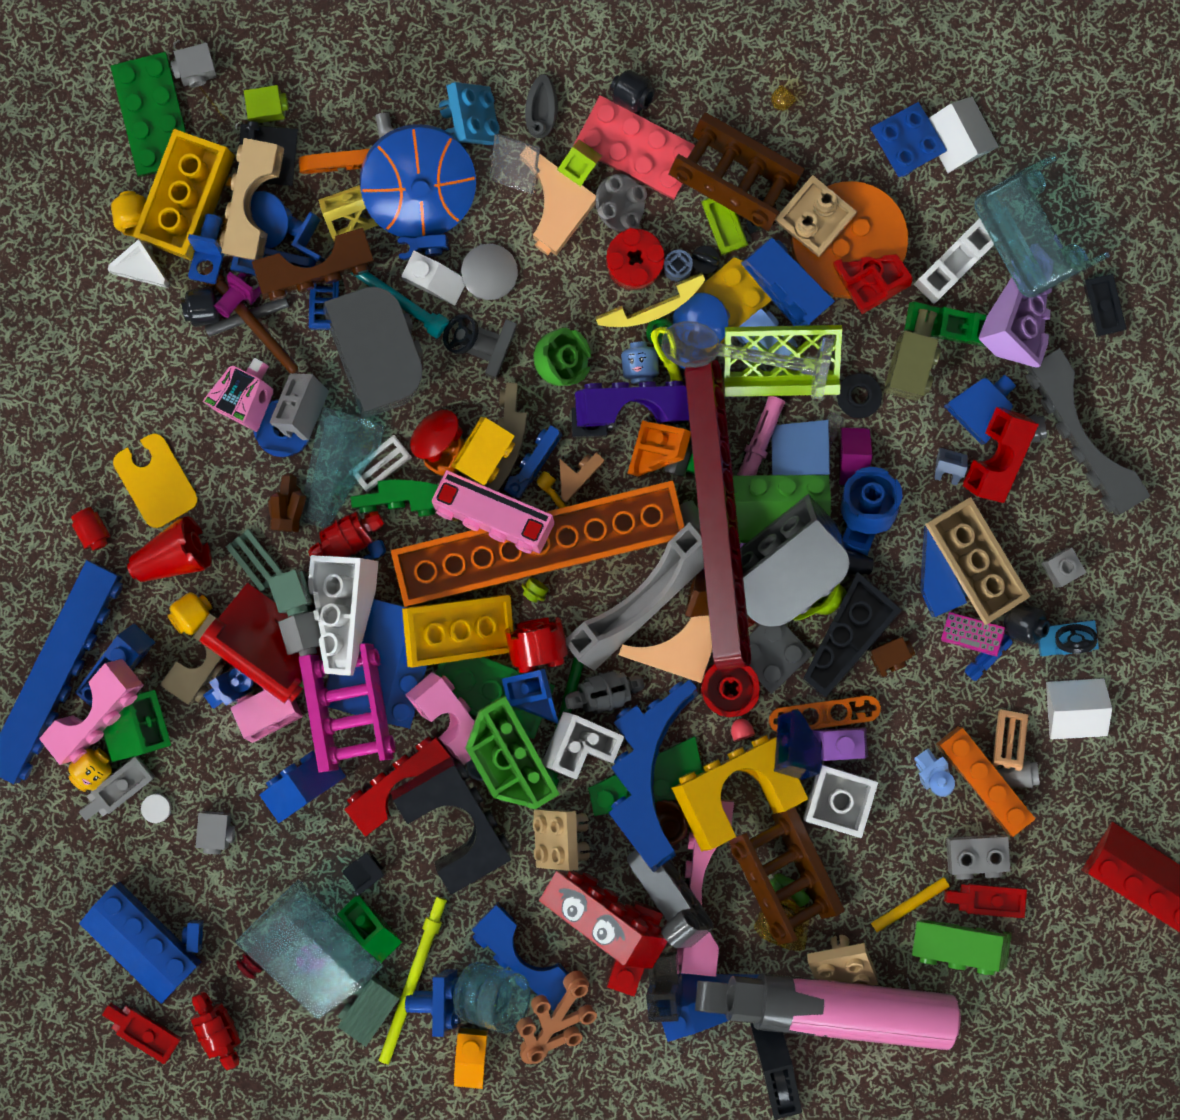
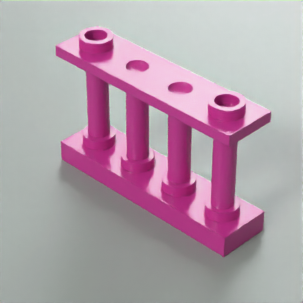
(324, 726)

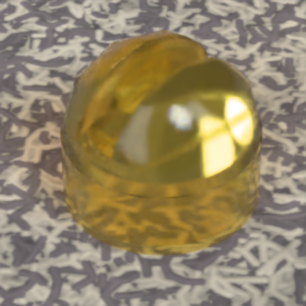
(782, 98)

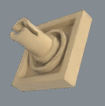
(843, 963)

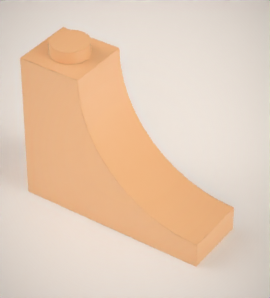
(564, 208)
(682, 654)

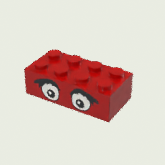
(604, 919)

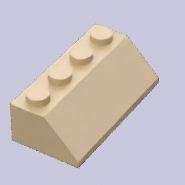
(977, 560)

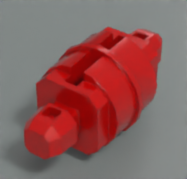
(347, 535)
(215, 1030)

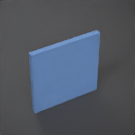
(801, 449)

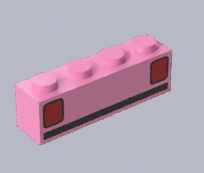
(493, 512)

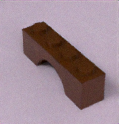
(279, 276)

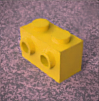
(484, 451)

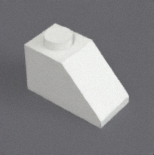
(433, 278)

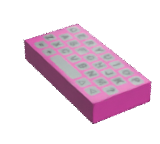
(973, 634)

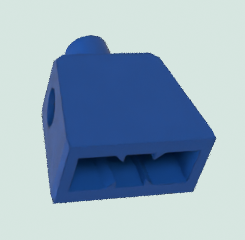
(977, 404)

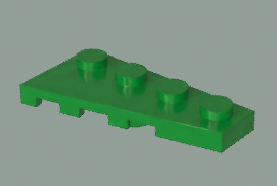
(669, 767)

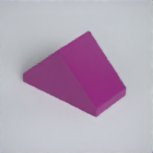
(854, 452)

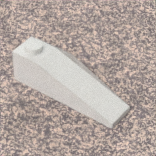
(343, 601)

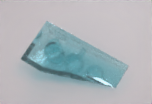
(338, 459)

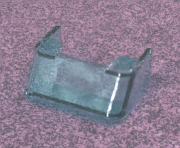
(1026, 235)

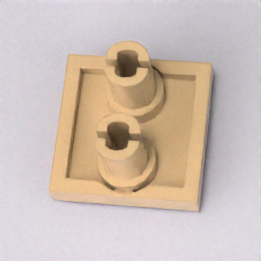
(815, 216)
(557, 839)

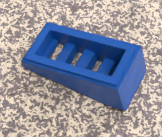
(320, 324)

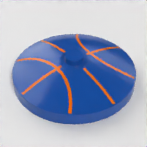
(417, 181)

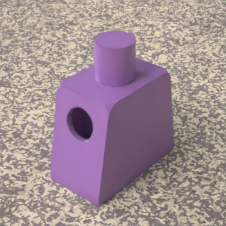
(843, 743)

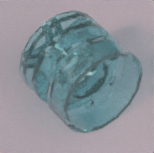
(491, 997)

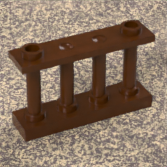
(749, 153)
(811, 871)

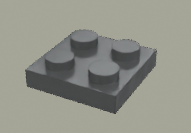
(776, 655)

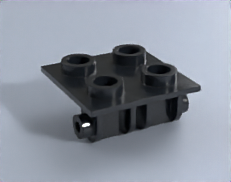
(283, 137)

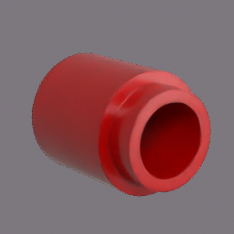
(90, 529)

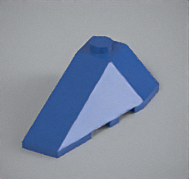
(691, 1020)

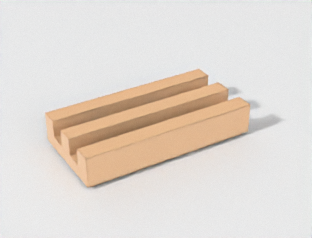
(1007, 762)

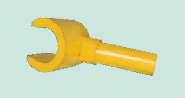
(545, 482)

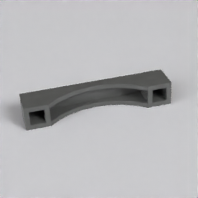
(1118, 485)

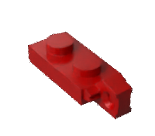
(989, 900)
(142, 1032)

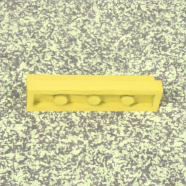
(343, 205)

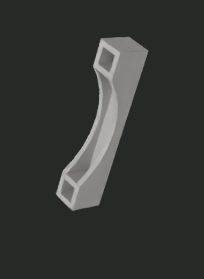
(604, 634)

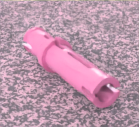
(757, 448)

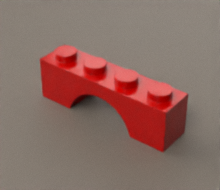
(371, 808)

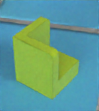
(579, 162)

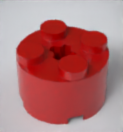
(628, 244)
(537, 644)
(730, 705)

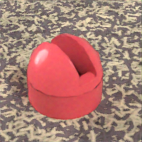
(741, 730)

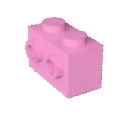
(263, 714)

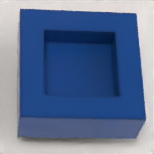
(858, 541)
(193, 936)

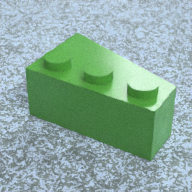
(961, 946)

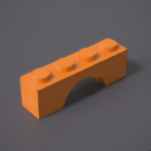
(986, 781)

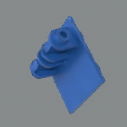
(908, 139)

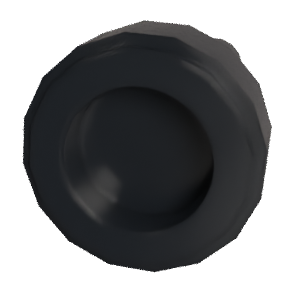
(705, 260)

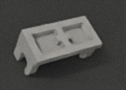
(299, 405)

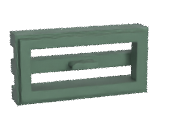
(240, 541)

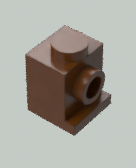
(891, 655)

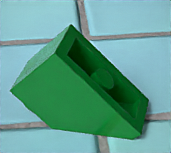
(369, 928)

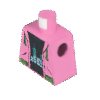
(242, 395)

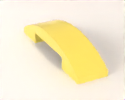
(686, 290)

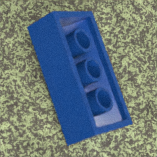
(139, 942)

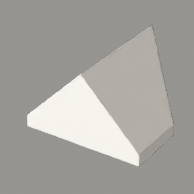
(139, 265)

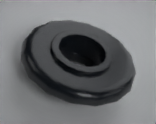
(859, 410)

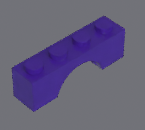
(601, 405)

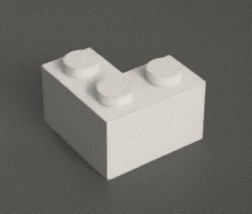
(576, 739)

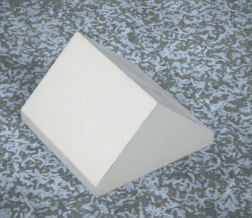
(962, 133)
(1078, 708)

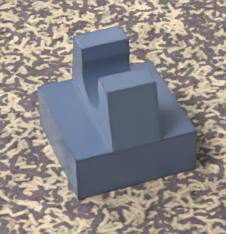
(951, 463)

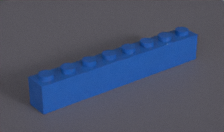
(55, 668)

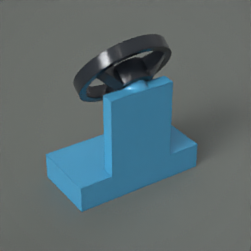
(1069, 639)

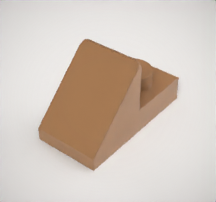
(572, 481)

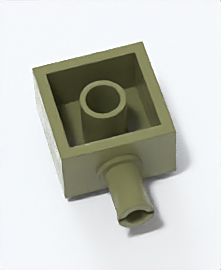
(913, 359)

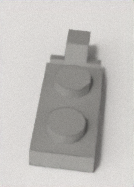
(117, 788)

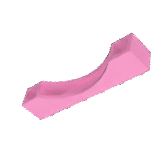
(703, 956)

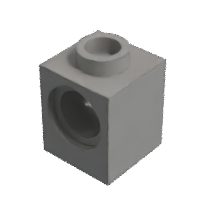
(1063, 567)

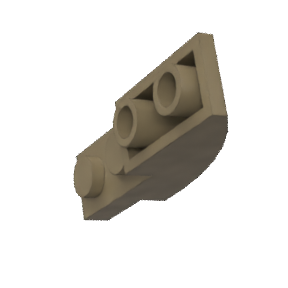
(516, 424)

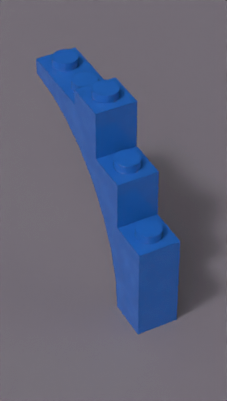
(635, 770)

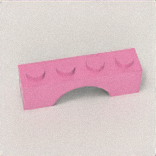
(111, 691)

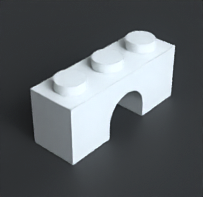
(955, 262)

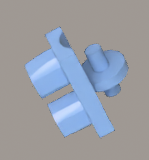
(935, 774)

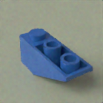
(938, 581)
(128, 645)

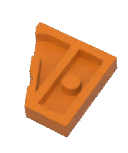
(657, 447)

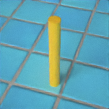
(910, 904)

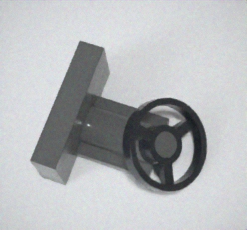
(480, 342)

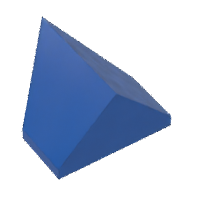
(531, 693)

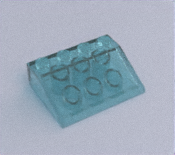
(308, 951)

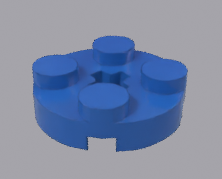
(274, 444)

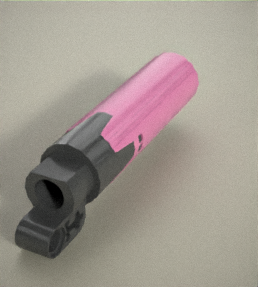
(835, 1009)

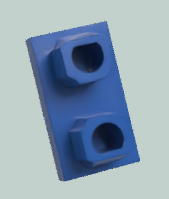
(228, 688)

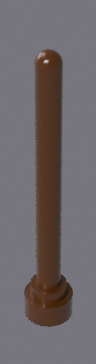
(254, 324)

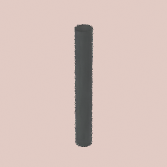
(236, 320)

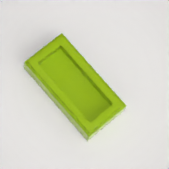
(724, 226)

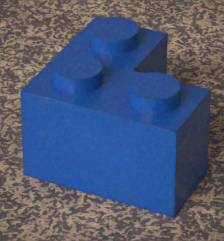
(298, 787)

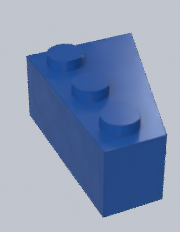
(787, 283)

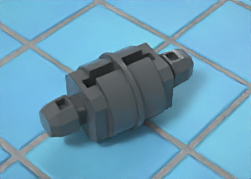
(606, 700)

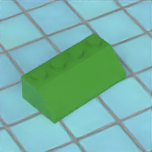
(767, 497)

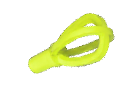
(672, 368)

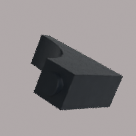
(777, 1072)

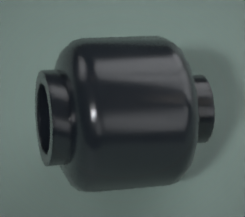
(632, 91)
(199, 306)
(1026, 623)

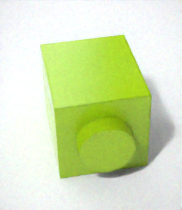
(265, 104)

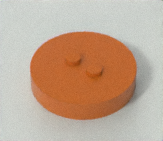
(872, 232)

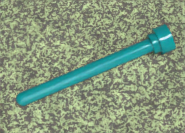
(433, 323)

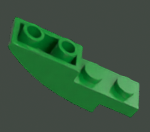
(395, 494)

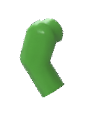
(780, 880)

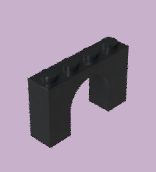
(448, 786)

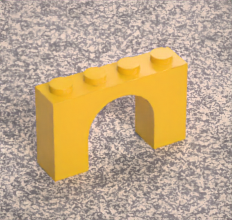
(701, 793)

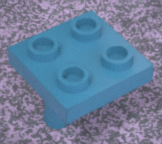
(471, 112)

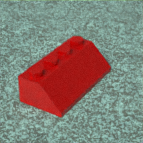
(1137, 874)

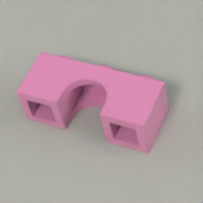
(435, 697)

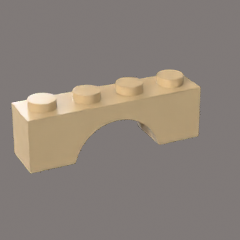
(257, 164)

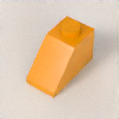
(470, 1058)

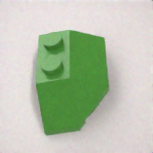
(508, 757)

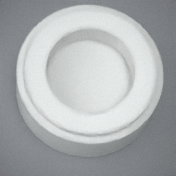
(156, 808)

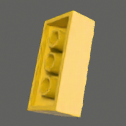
(183, 193)

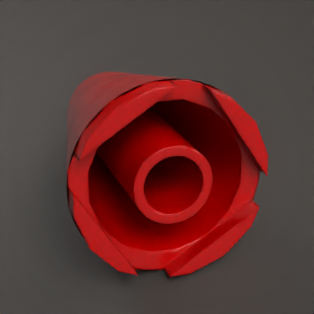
(171, 553)

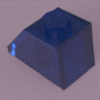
(796, 747)

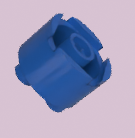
(871, 500)

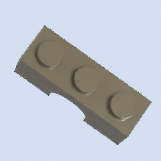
(190, 682)

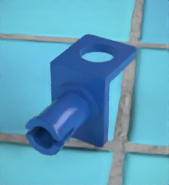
(303, 232)
(207, 249)

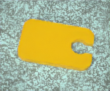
(160, 487)

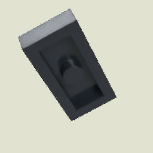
(1104, 305)

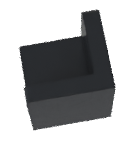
(364, 872)

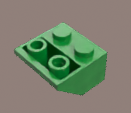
(138, 729)

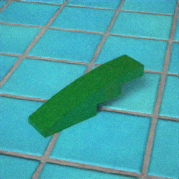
(949, 323)

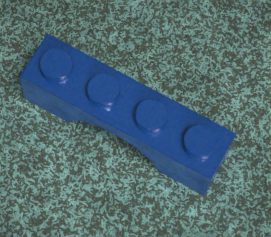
(497, 932)

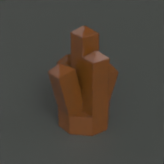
(286, 506)

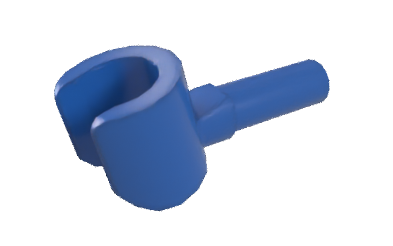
(376, 550)

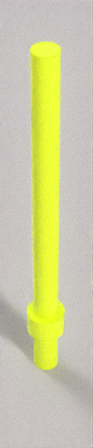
(431, 927)

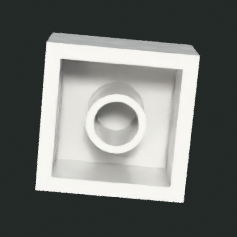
(840, 801)

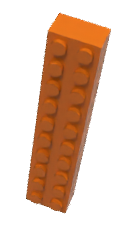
(578, 536)

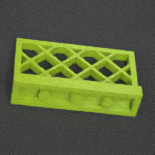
(777, 382)

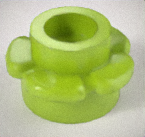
(534, 590)

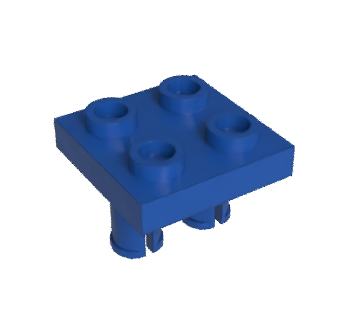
(437, 1002)

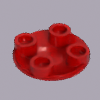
(435, 435)

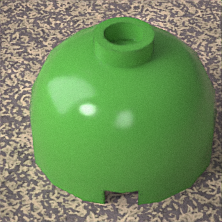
(562, 357)

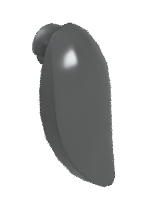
(541, 107)

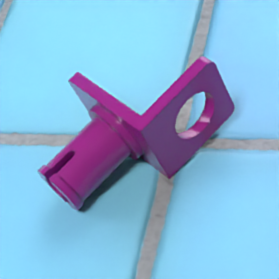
(237, 292)

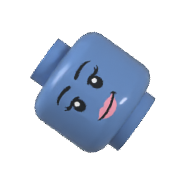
(640, 363)

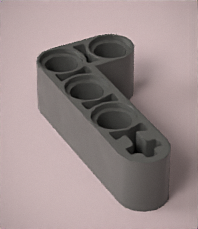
(684, 914)

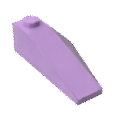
(1017, 326)

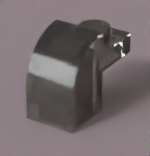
(665, 989)

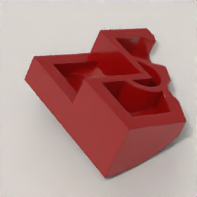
(873, 280)

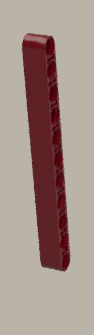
(718, 517)

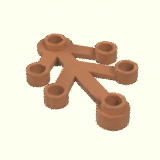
(536, 1048)

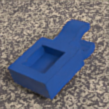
(431, 245)

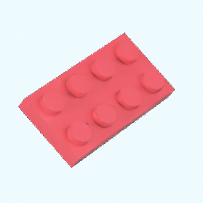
(634, 145)

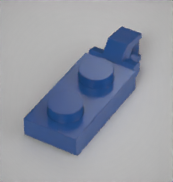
(533, 462)

